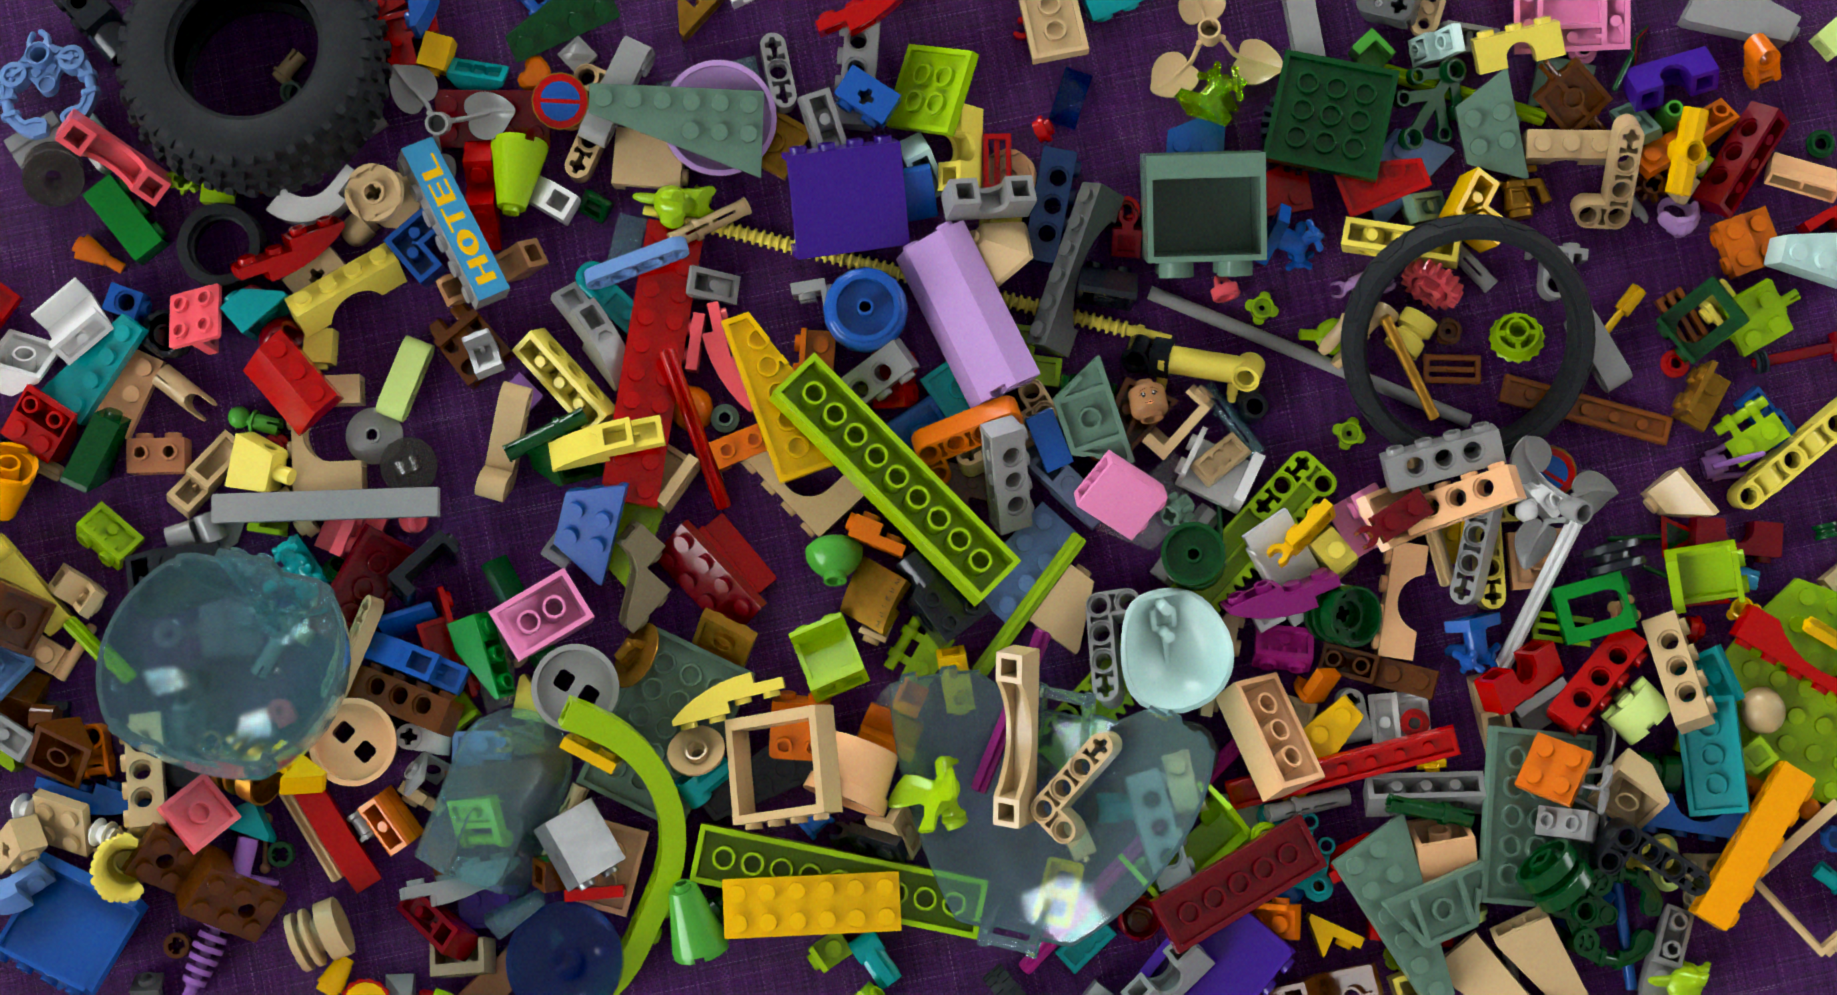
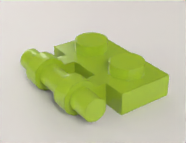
(1759, 437)
(924, 658)

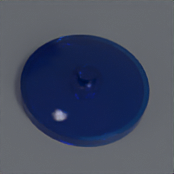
(565, 952)

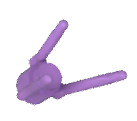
(1715, 465)

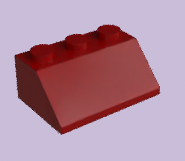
(292, 382)

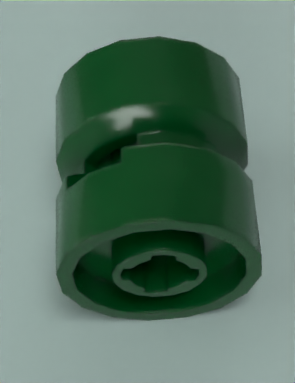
(1667, 768)

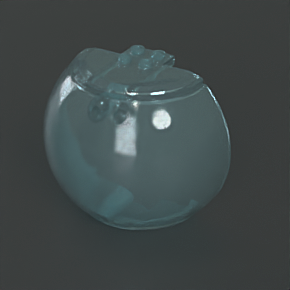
(224, 664)

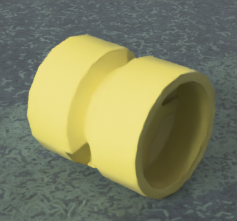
(1414, 328)

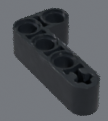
(1655, 858)

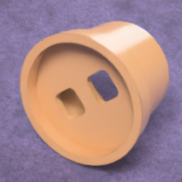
(339, 758)
(864, 774)

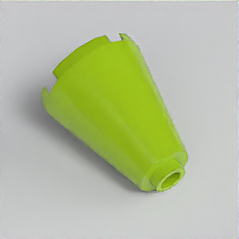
(516, 169)

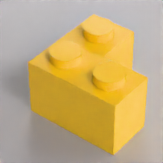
(1472, 196)

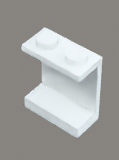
(73, 321)
(1229, 490)

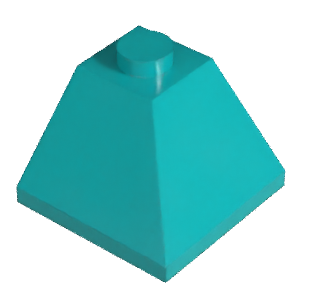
(253, 309)

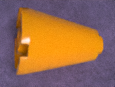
(17, 474)

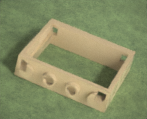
(824, 759)
(1829, 945)

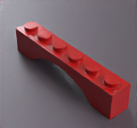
(1765, 634)

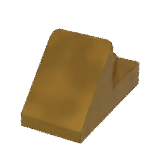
(693, 18)

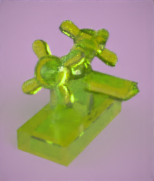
(1215, 97)

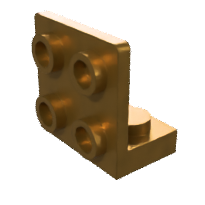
(1700, 397)

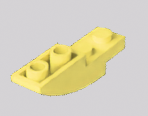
(606, 440)
(715, 701)

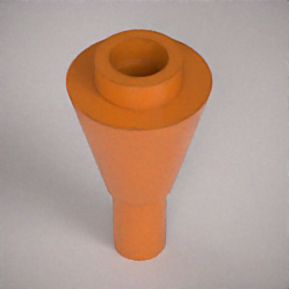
(91, 251)

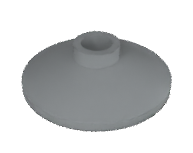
(357, 432)

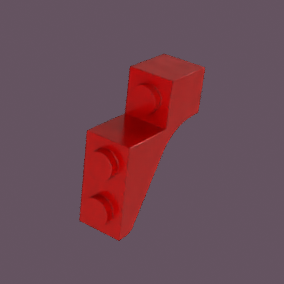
(481, 191)

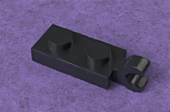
(870, 840)

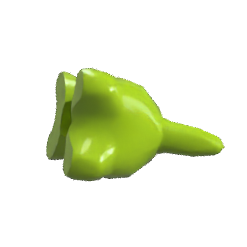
(676, 203)
(1684, 980)

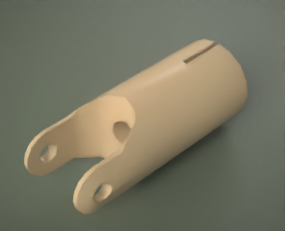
(180, 389)

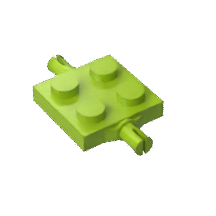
(1767, 316)

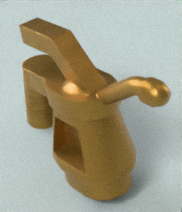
(1517, 200)

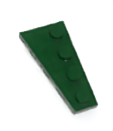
(557, 23)

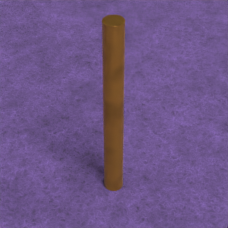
(1409, 367)

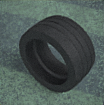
(194, 228)

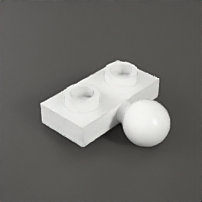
(1539, 502)

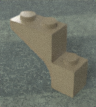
(643, 588)

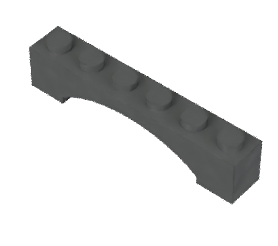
(1053, 323)

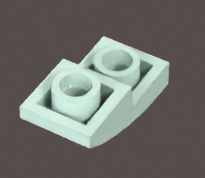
(1436, 45)

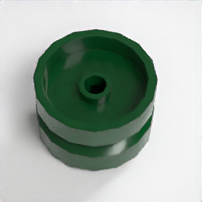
(1197, 573)
(1554, 875)

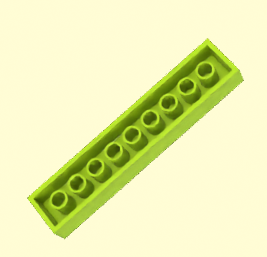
(894, 479)
(739, 853)

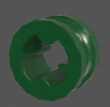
(1825, 530)
(280, 845)

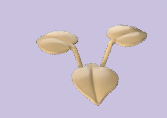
(1172, 71)

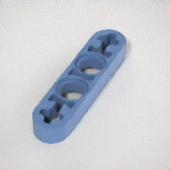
(636, 262)

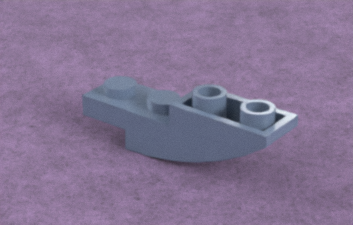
(1061, 485)

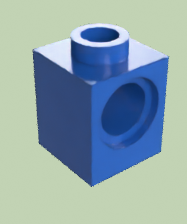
(119, 294)

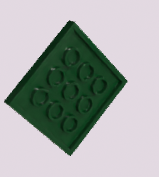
(1330, 115)

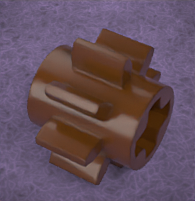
(1646, 193)

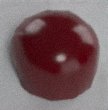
(284, 323)
(1139, 920)

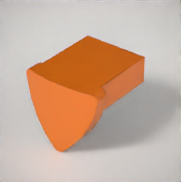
(1318, 686)

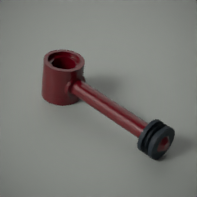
(1761, 361)

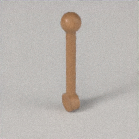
(265, 867)

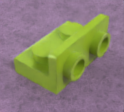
(108, 535)

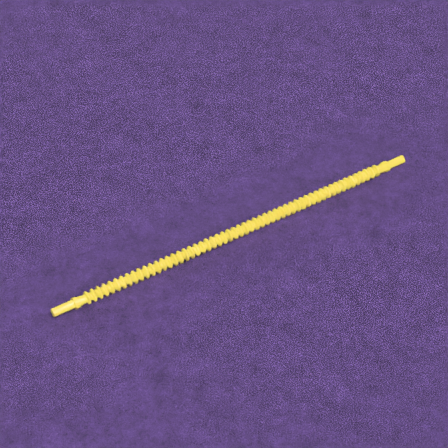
(859, 262)

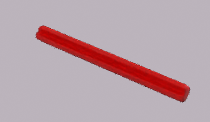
(695, 428)

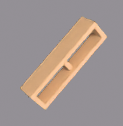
(1801, 177)

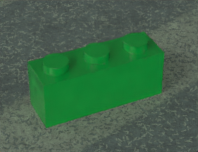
(127, 219)

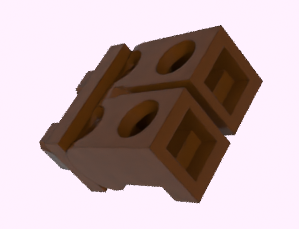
(451, 344)

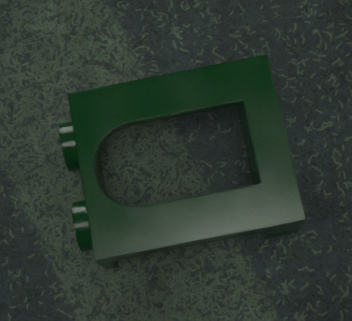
(1694, 351)

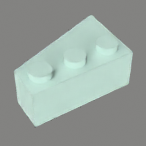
(1805, 256)

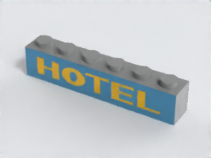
(453, 223)

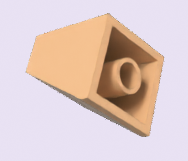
(1441, 847)

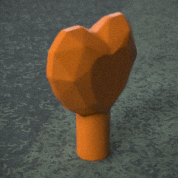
(535, 70)

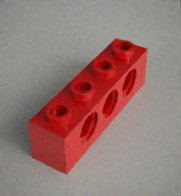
(1576, 719)

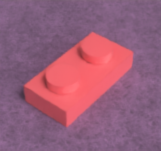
(693, 352)

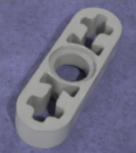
(783, 62)

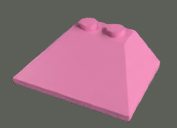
(1583, 23)

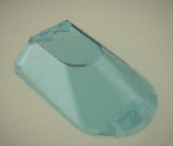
(495, 794)

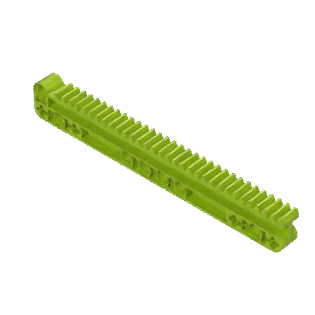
(1296, 500)

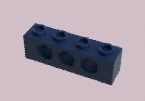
(1052, 162)

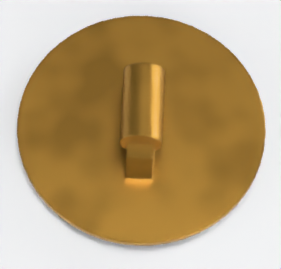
(636, 655)

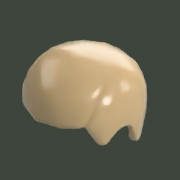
(1763, 710)

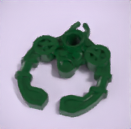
(1597, 912)

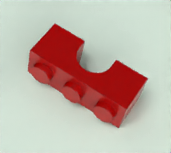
(1536, 667)

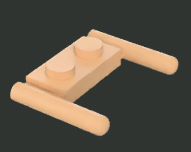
(56, 658)

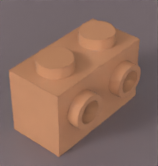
(158, 455)

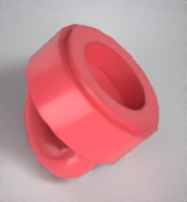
(1224, 292)
(413, 525)

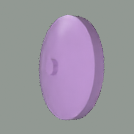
(724, 75)

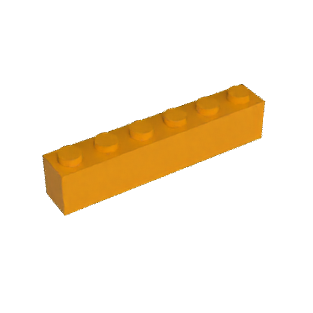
(1753, 844)

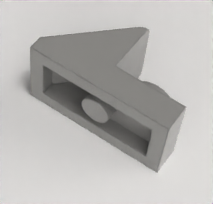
(712, 285)

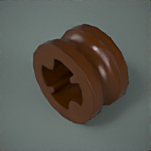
(183, 951)

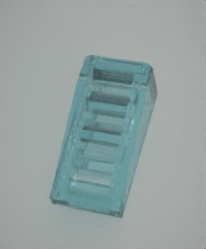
(509, 916)

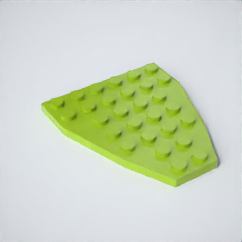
(1810, 722)

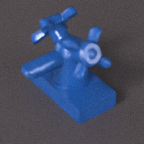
(1291, 241)
(1475, 641)

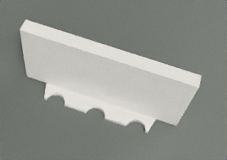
(1271, 532)

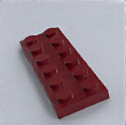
(1238, 883)

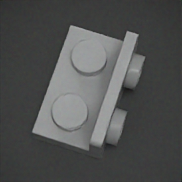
(809, 290)

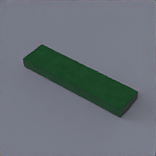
(507, 585)

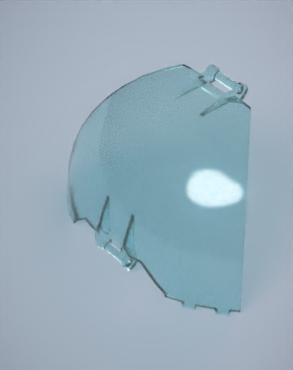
(1022, 876)

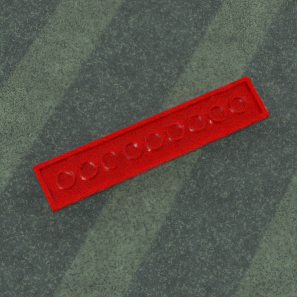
(644, 390)

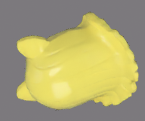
(108, 873)

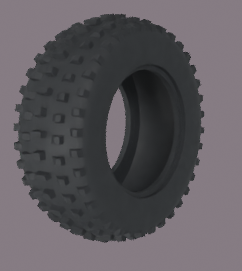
(265, 149)

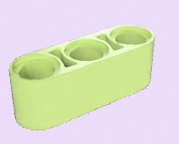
(405, 378)

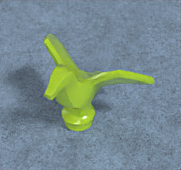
(935, 795)

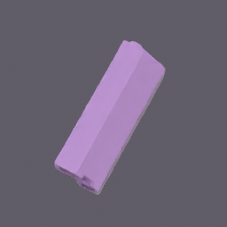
(967, 314)

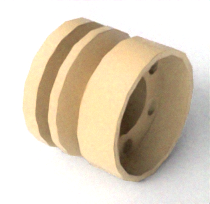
(313, 936)

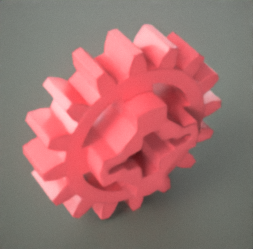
(1432, 284)

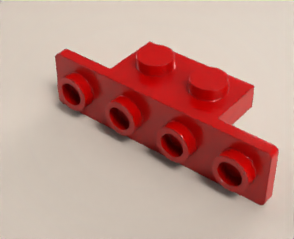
(436, 637)

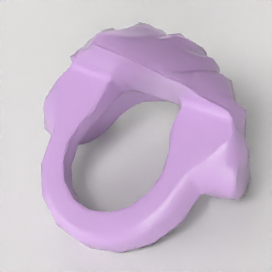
(1678, 226)

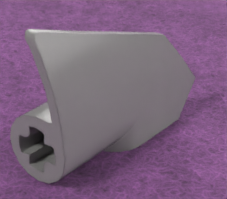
(203, 531)

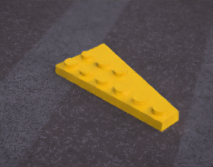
(761, 372)

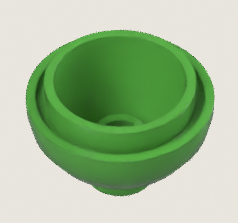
(834, 558)

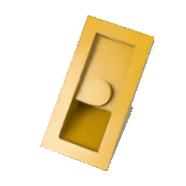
(303, 778)
(1324, 931)

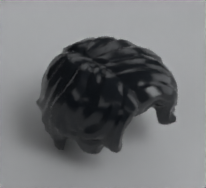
(158, 336)

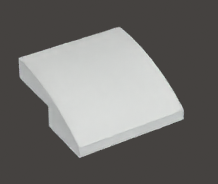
(1387, 710)

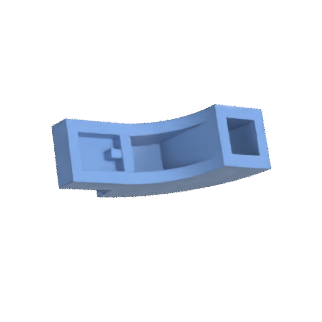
(18, 888)

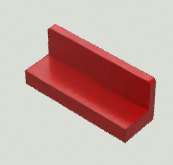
(738, 552)

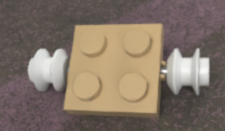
(64, 821)

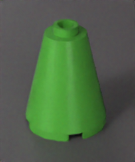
(693, 925)

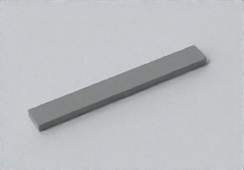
(325, 505)

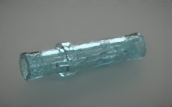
(1253, 444)

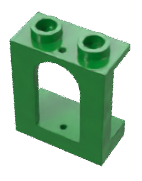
(1623, 621)

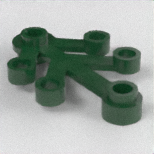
(1434, 101)

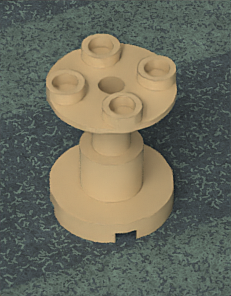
(380, 195)

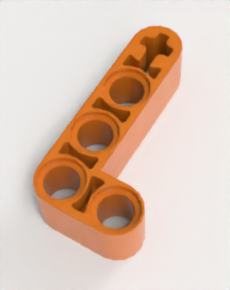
(959, 433)

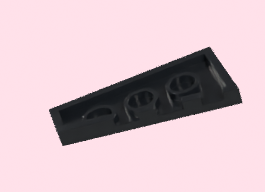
(769, 779)

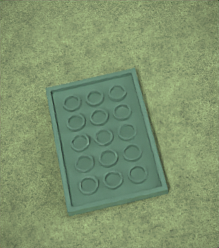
(674, 679)
(1511, 813)

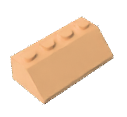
(1269, 736)

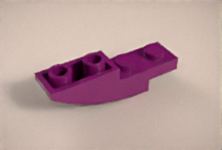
(1271, 600)

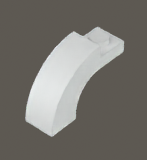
(306, 210)

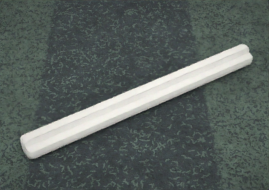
(1538, 594)

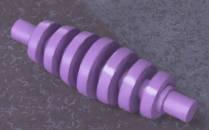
(203, 958)

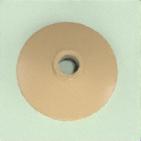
(691, 743)

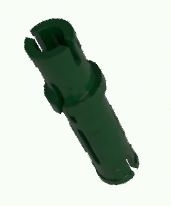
(545, 434)
(1439, 812)

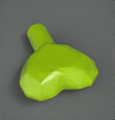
(1320, 332)

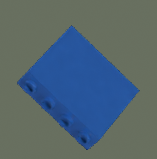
(70, 931)

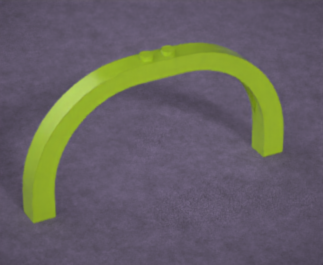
(621, 738)

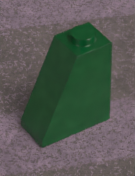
(97, 450)

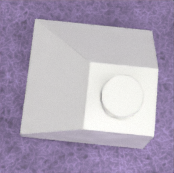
(23, 361)

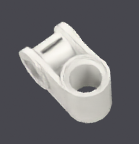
(426, 740)

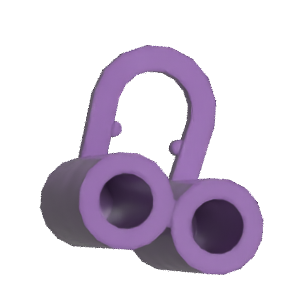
(244, 859)

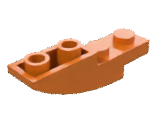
(1654, 155)

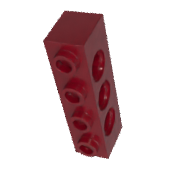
(1741, 159)

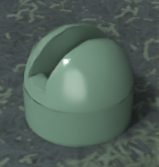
(288, 88)

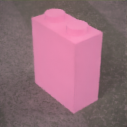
(1120, 495)

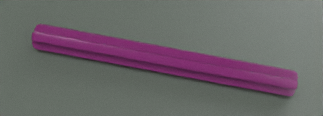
(998, 739)

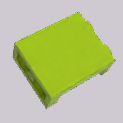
(1705, 573)
(828, 656)

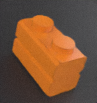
(390, 820)

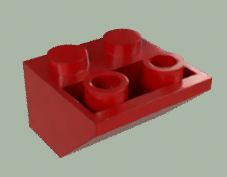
(41, 425)

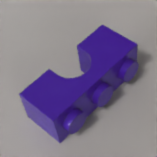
(1690, 69)

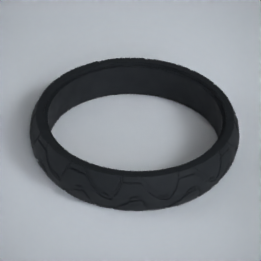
(1439, 232)

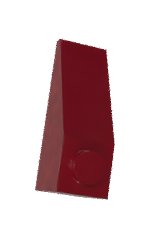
(440, 927)

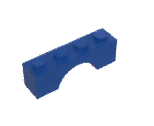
(1707, 829)

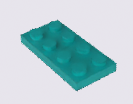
(1715, 763)

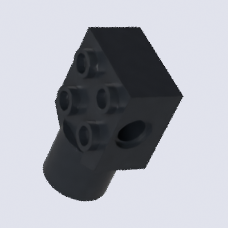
(98, 22)
(936, 601)

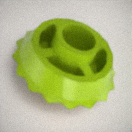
(1516, 337)

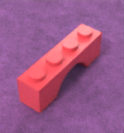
(93, 141)

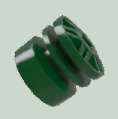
(1345, 616)

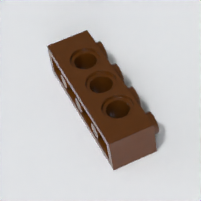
(441, 717)

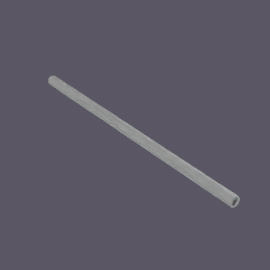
(1296, 351)

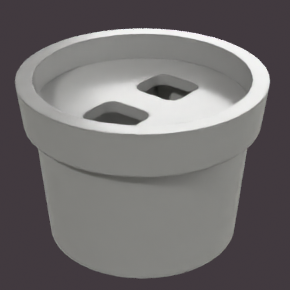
(587, 666)

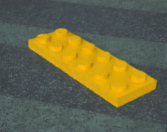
(811, 904)

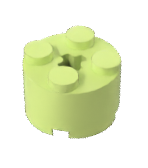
(1636, 710)

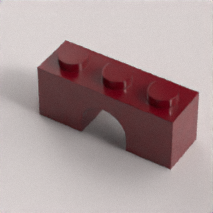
(1761, 539)

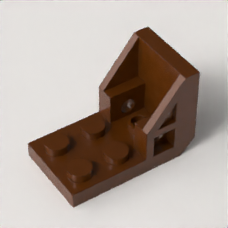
(22, 617)

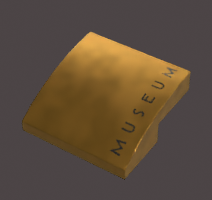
(874, 596)

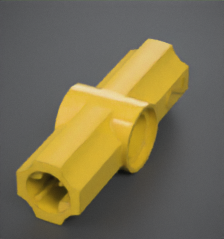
(1686, 151)

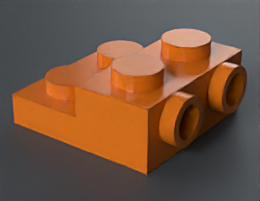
(1743, 241)
(868, 531)

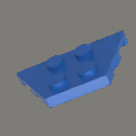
(1196, 136)
(590, 527)

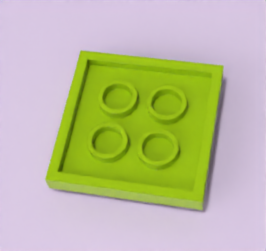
(932, 89)

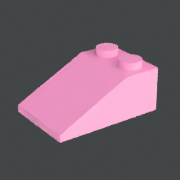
(542, 615)

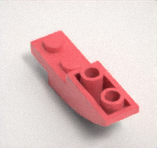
(721, 358)

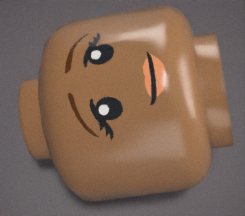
(1148, 401)

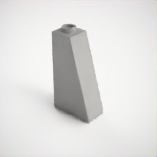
(1741, 19)

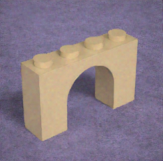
(312, 471)
(818, 512)

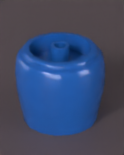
(865, 290)

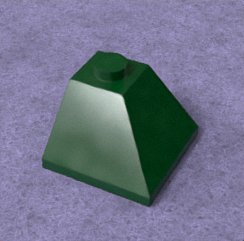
(541, 463)

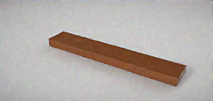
(1591, 411)

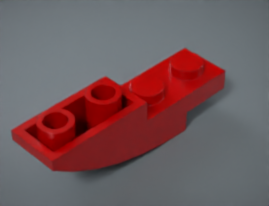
(857, 16)
(300, 247)

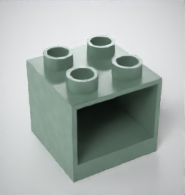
(1203, 211)

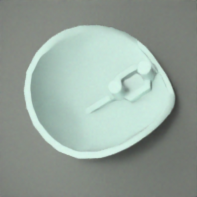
(1175, 650)

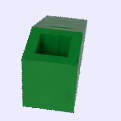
(480, 648)

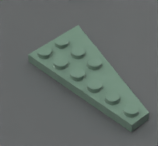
(705, 121)
(1378, 870)

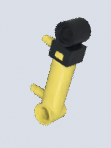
(1165, 359)

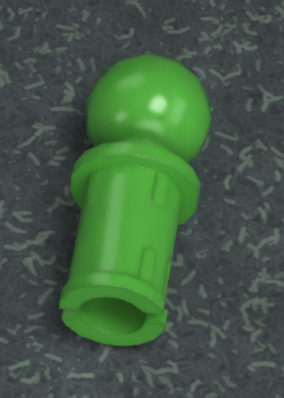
(240, 417)

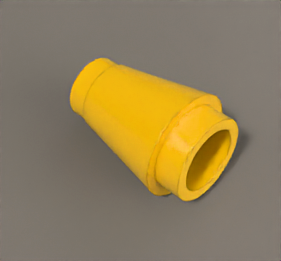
(335, 976)

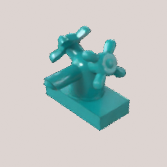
(298, 558)

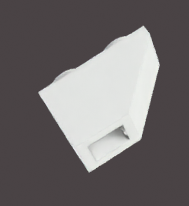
(554, 200)

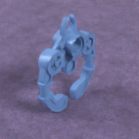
(46, 75)

